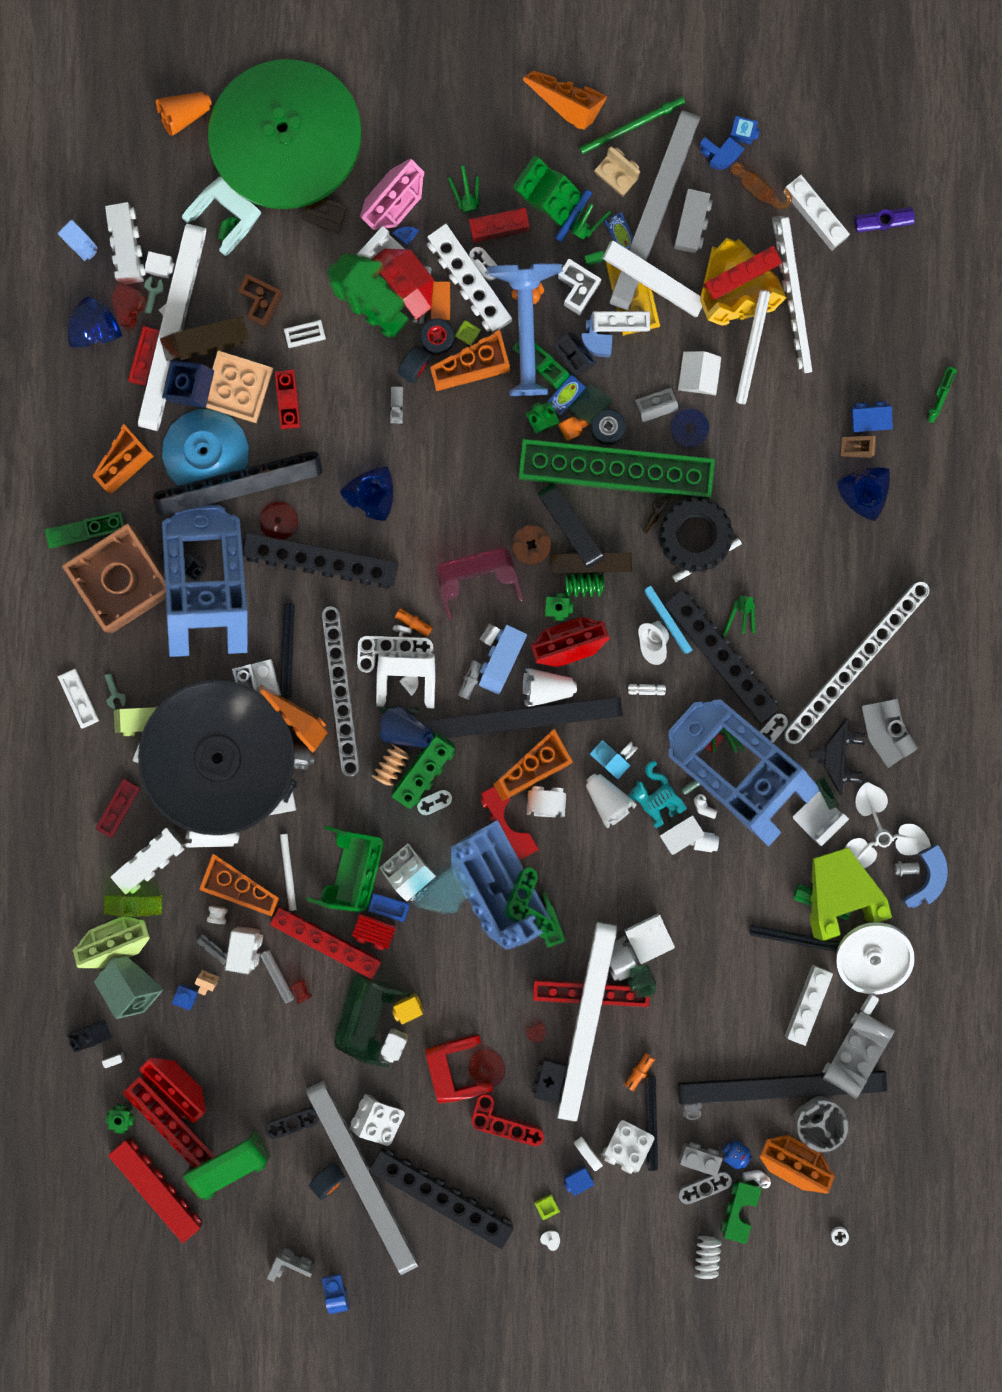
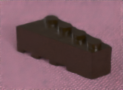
(204, 338)

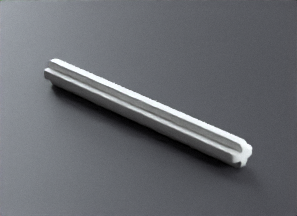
(753, 345)

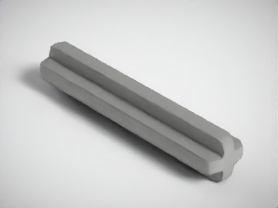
(277, 976)

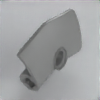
(878, 723)

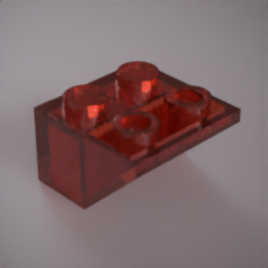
(127, 304)

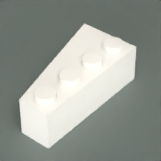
(148, 860)

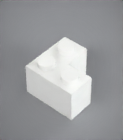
(583, 284)

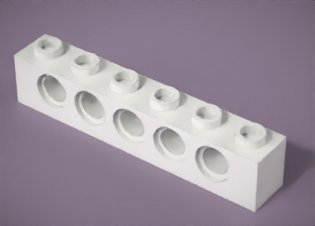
(444, 236)

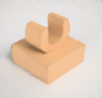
(206, 981)

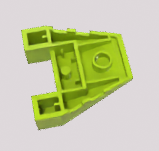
(842, 887)

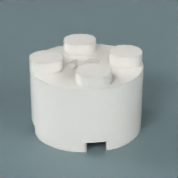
(546, 803)

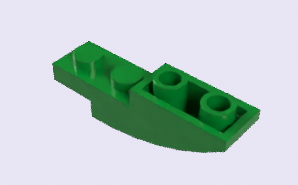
(84, 530)

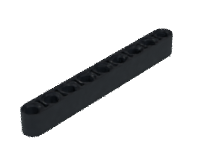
(237, 483)

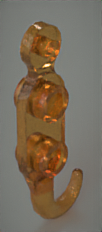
(759, 187)

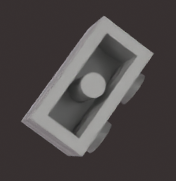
(700, 1159)

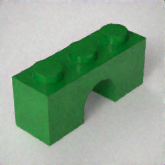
(743, 1194)

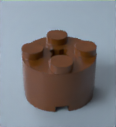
(529, 534)

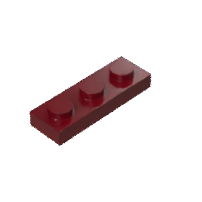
(117, 808)

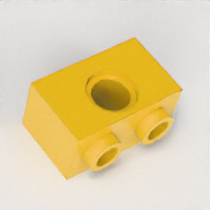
(408, 1008)

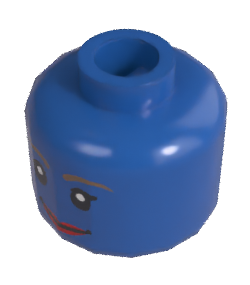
(736, 1154)

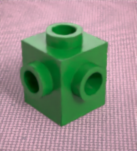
(542, 417)
(552, 610)
(122, 1112)

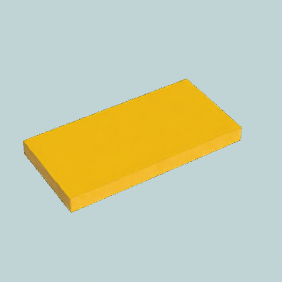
(642, 300)

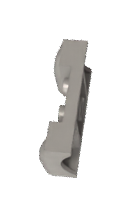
(858, 1054)

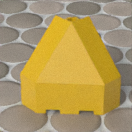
(743, 300)

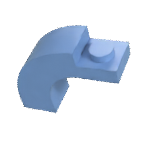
(935, 880)

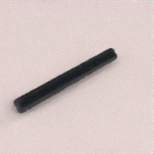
(287, 650)
(793, 938)
(651, 1121)

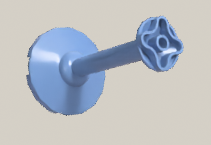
(524, 282)

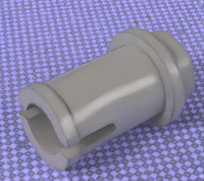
(906, 868)

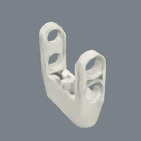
(406, 664)

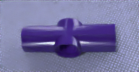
(872, 221)

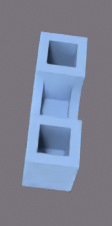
(78, 241)

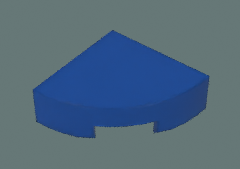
(405, 234)

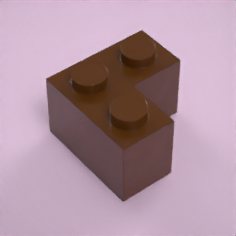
(265, 300)

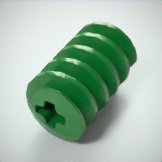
(584, 584)

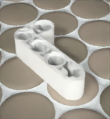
(376, 648)

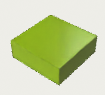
(467, 333)
(547, 1206)

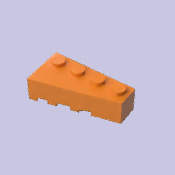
(232, 885)

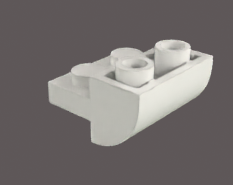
(256, 675)

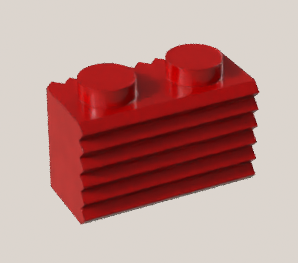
(373, 931)

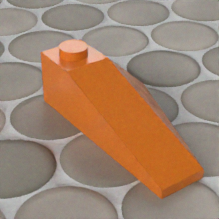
(572, 103)
(305, 724)

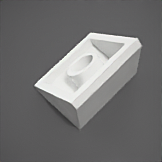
(699, 372)

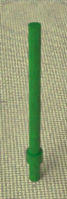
(665, 108)

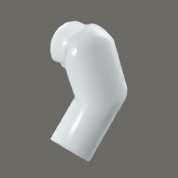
(702, 807)
(758, 1176)

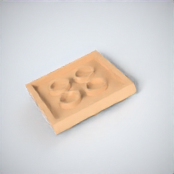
(238, 386)

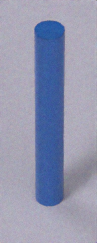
(573, 215)

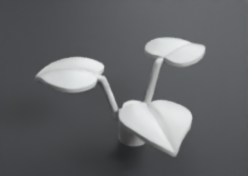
(910, 838)

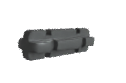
(213, 948)

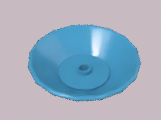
(199, 429)

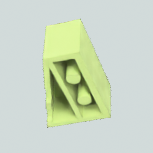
(131, 720)

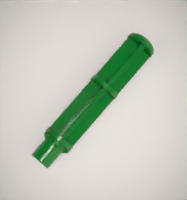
(941, 393)

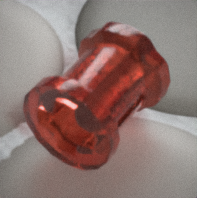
(300, 991)

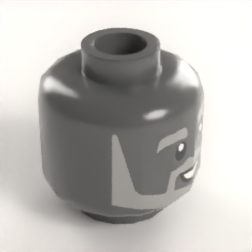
(303, 756)

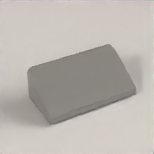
(657, 404)

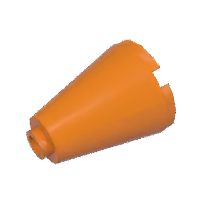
(182, 110)

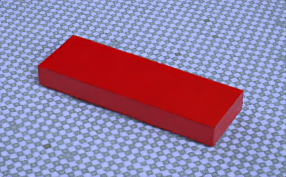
(144, 356)

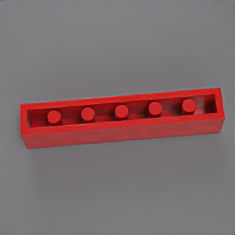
(571, 992)
(155, 1189)

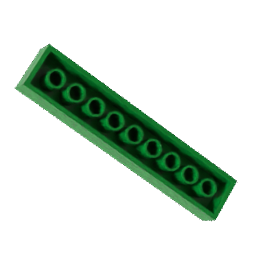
(616, 469)

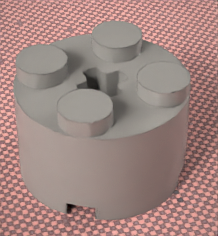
(622, 959)

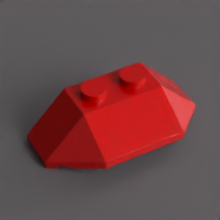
(407, 279)
(570, 642)
(174, 1088)

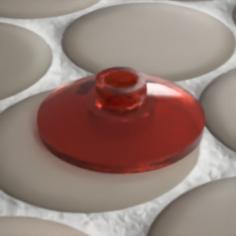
(285, 528)
(493, 1065)

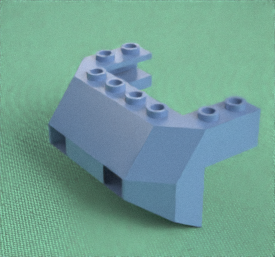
(492, 870)

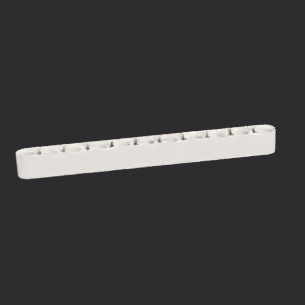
(172, 322)
(864, 658)
(587, 1021)

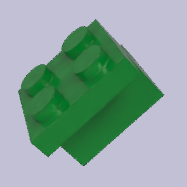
(547, 190)

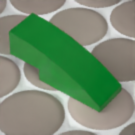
(547, 367)

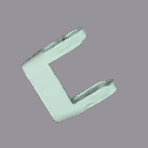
(231, 201)

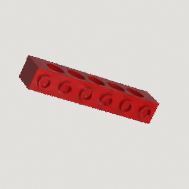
(326, 942)
(167, 1123)

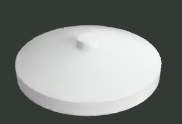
(875, 958)

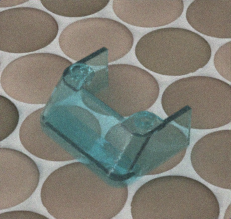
(444, 892)

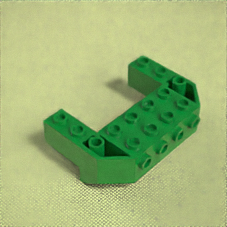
(358, 283)

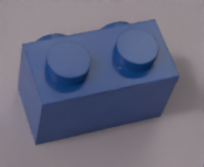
(871, 417)

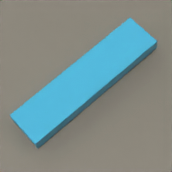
(667, 619)

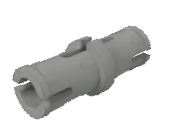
(470, 679)

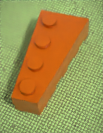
(472, 364)
(539, 763)

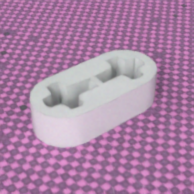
(481, 266)
(778, 730)
(435, 807)
(588, 1153)

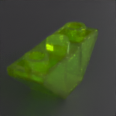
(132, 905)

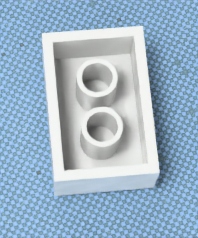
(243, 949)

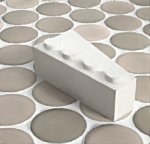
(124, 243)

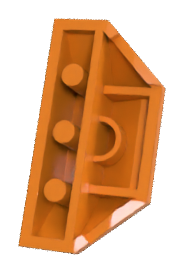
(797, 1164)

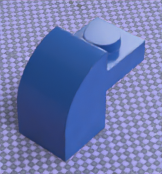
(722, 157)
(335, 1294)

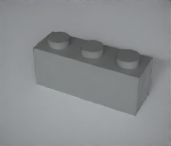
(693, 221)

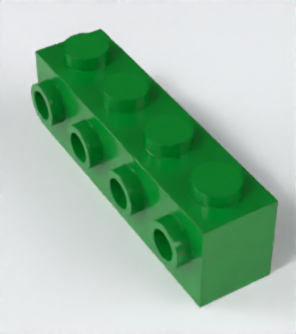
(423, 770)

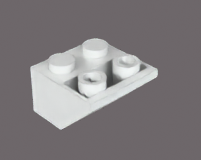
(407, 872)

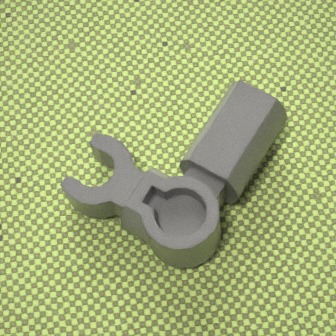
(396, 412)

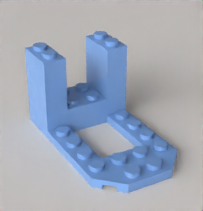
(204, 602)
(766, 785)

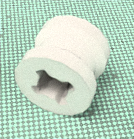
(217, 915)

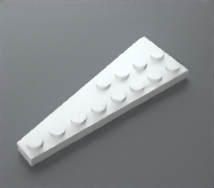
(791, 285)

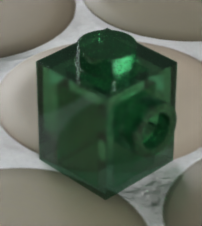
(642, 981)

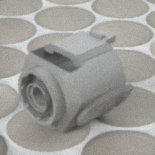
(827, 1131)

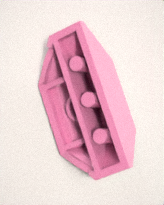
(393, 196)

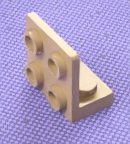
(618, 171)

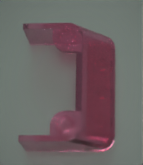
(472, 566)

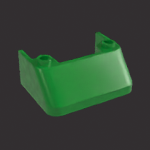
(355, 872)
(227, 1167)

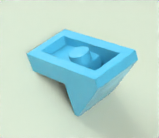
(610, 759)

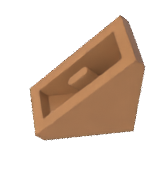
(858, 446)

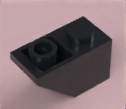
(193, 568)
(89, 1036)

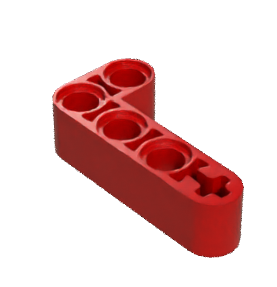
(509, 1124)

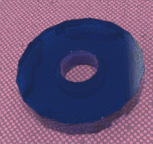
(701, 428)

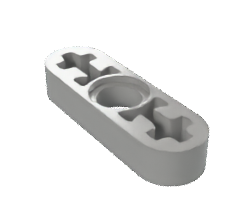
(693, 1198)

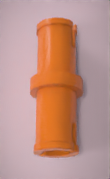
(413, 622)
(639, 1071)

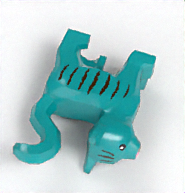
(660, 798)

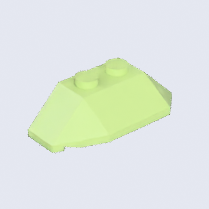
(113, 939)

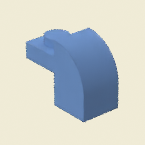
(595, 343)

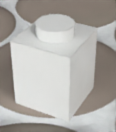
(159, 265)

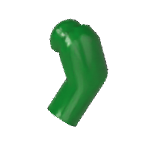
(226, 226)

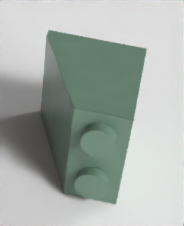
(126, 987)

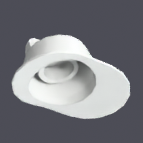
(653, 642)

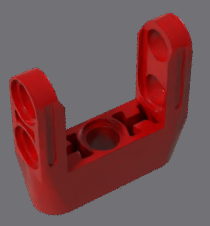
(441, 1072)

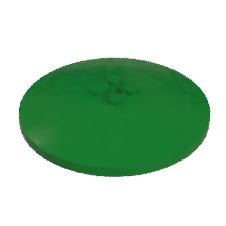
(291, 165)

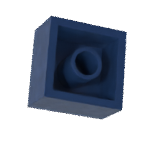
(188, 384)

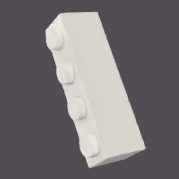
(817, 213)
(808, 1005)

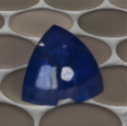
(92, 324)
(866, 491)
(371, 493)

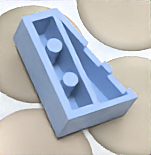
(502, 659)

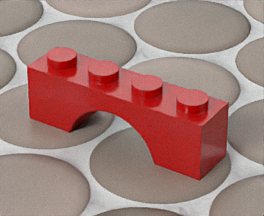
(742, 273)
(521, 842)

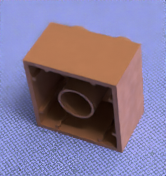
(118, 578)

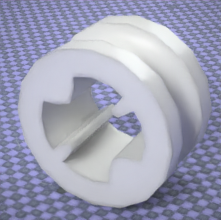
(628, 750)
(844, 1239)

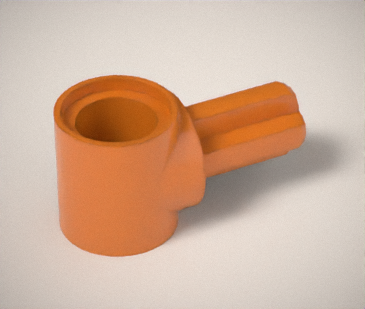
(572, 427)

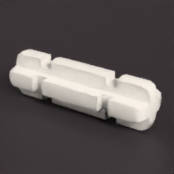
(646, 689)

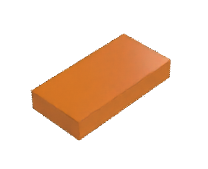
(441, 301)

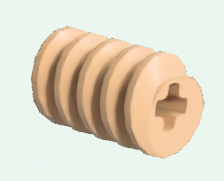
(391, 766)

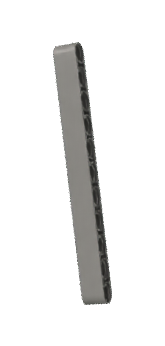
(657, 203)
(361, 1177)

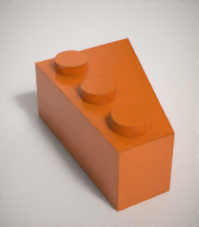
(122, 460)

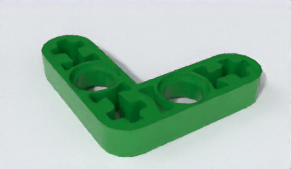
(521, 904)

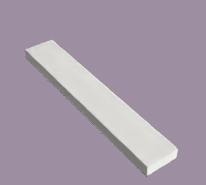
(653, 278)

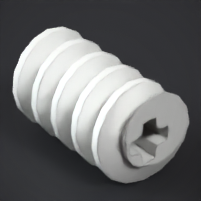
(708, 1258)

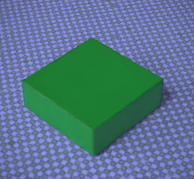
(593, 258)

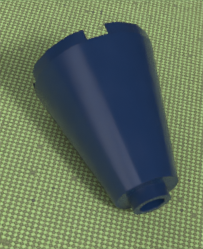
(404, 729)

